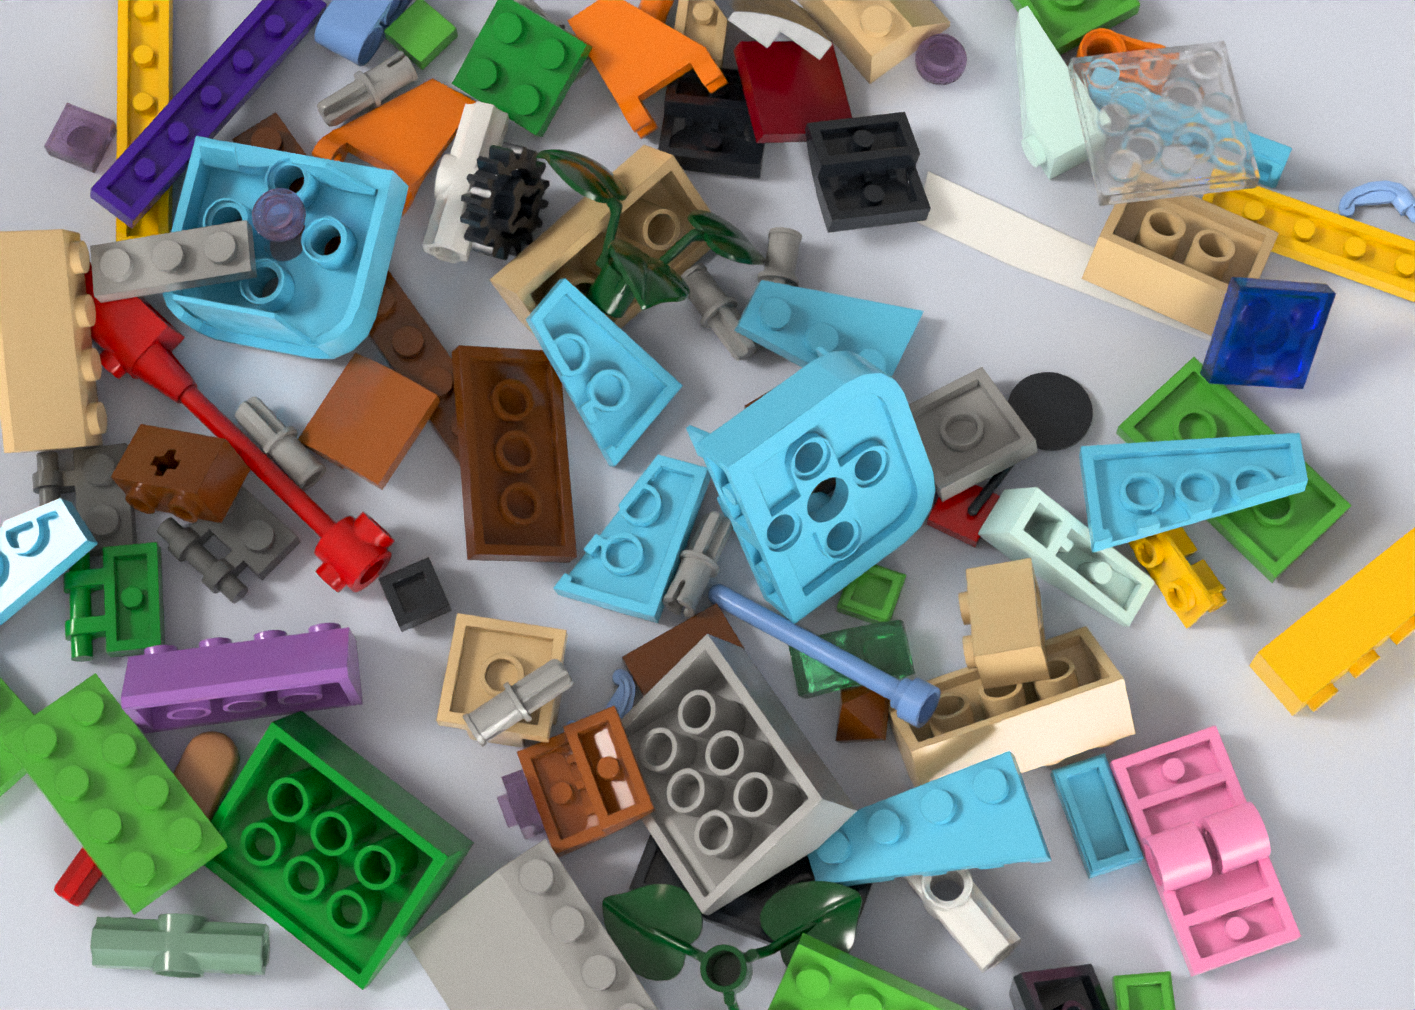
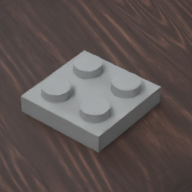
(970, 433)

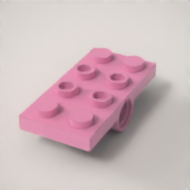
(1205, 850)

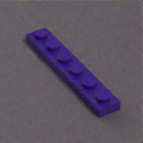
(204, 106)

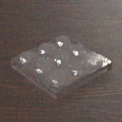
(1163, 123)

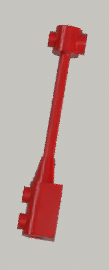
(141, 344)

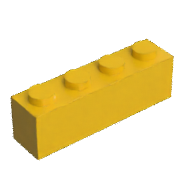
(1342, 631)

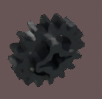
(504, 200)

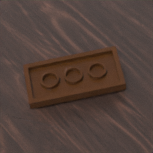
(513, 456)

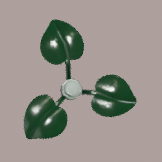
(625, 268)
(661, 922)

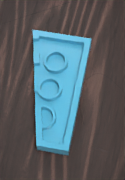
(1176, 483)
(949, 824)

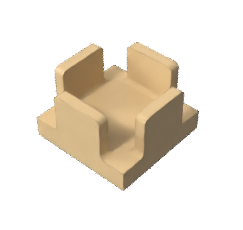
(488, 655)

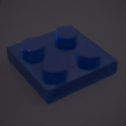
(1267, 333)

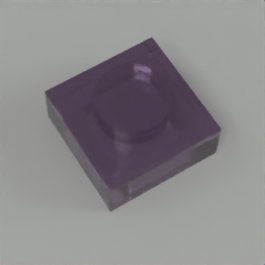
(81, 137)
(519, 805)

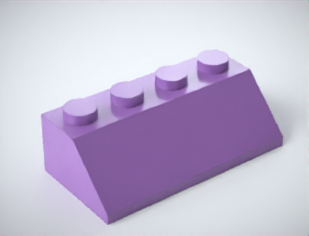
(242, 679)

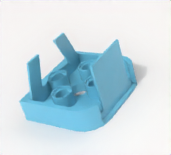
(321, 300)
(820, 424)

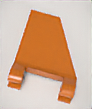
(640, 56)
(401, 134)

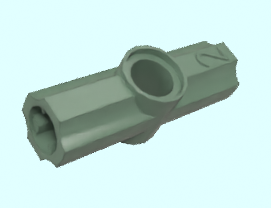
(180, 945)

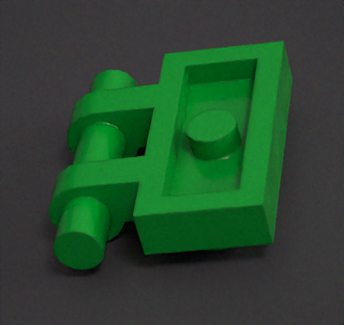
(131, 601)

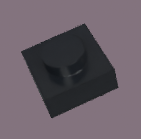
(415, 594)

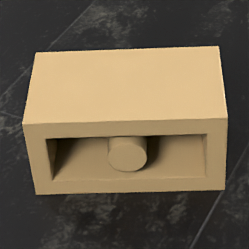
(1005, 624)

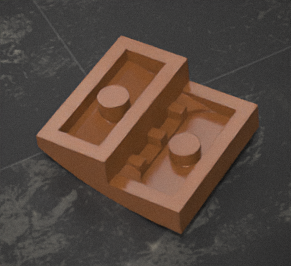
(369, 420)
(586, 782)

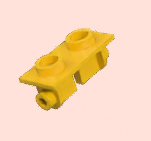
(1186, 587)

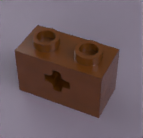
(180, 474)

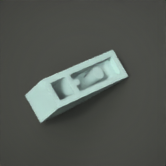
(1047, 101)
(1036, 527)

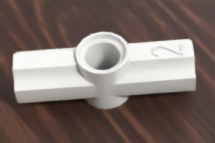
(477, 131)
(968, 918)

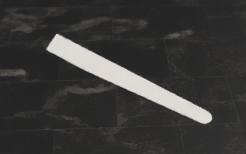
(1021, 243)

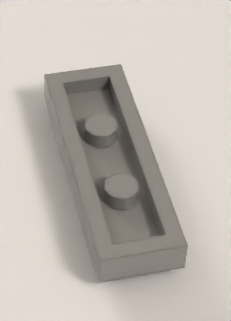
(173, 261)

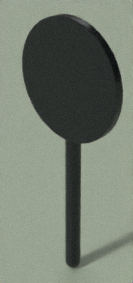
(1055, 414)

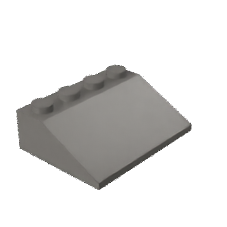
(729, 775)
(527, 945)

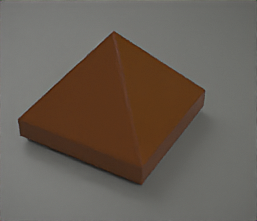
(861, 715)

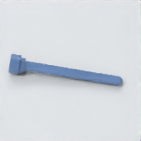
(912, 699)

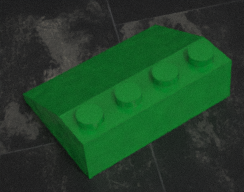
(332, 847)

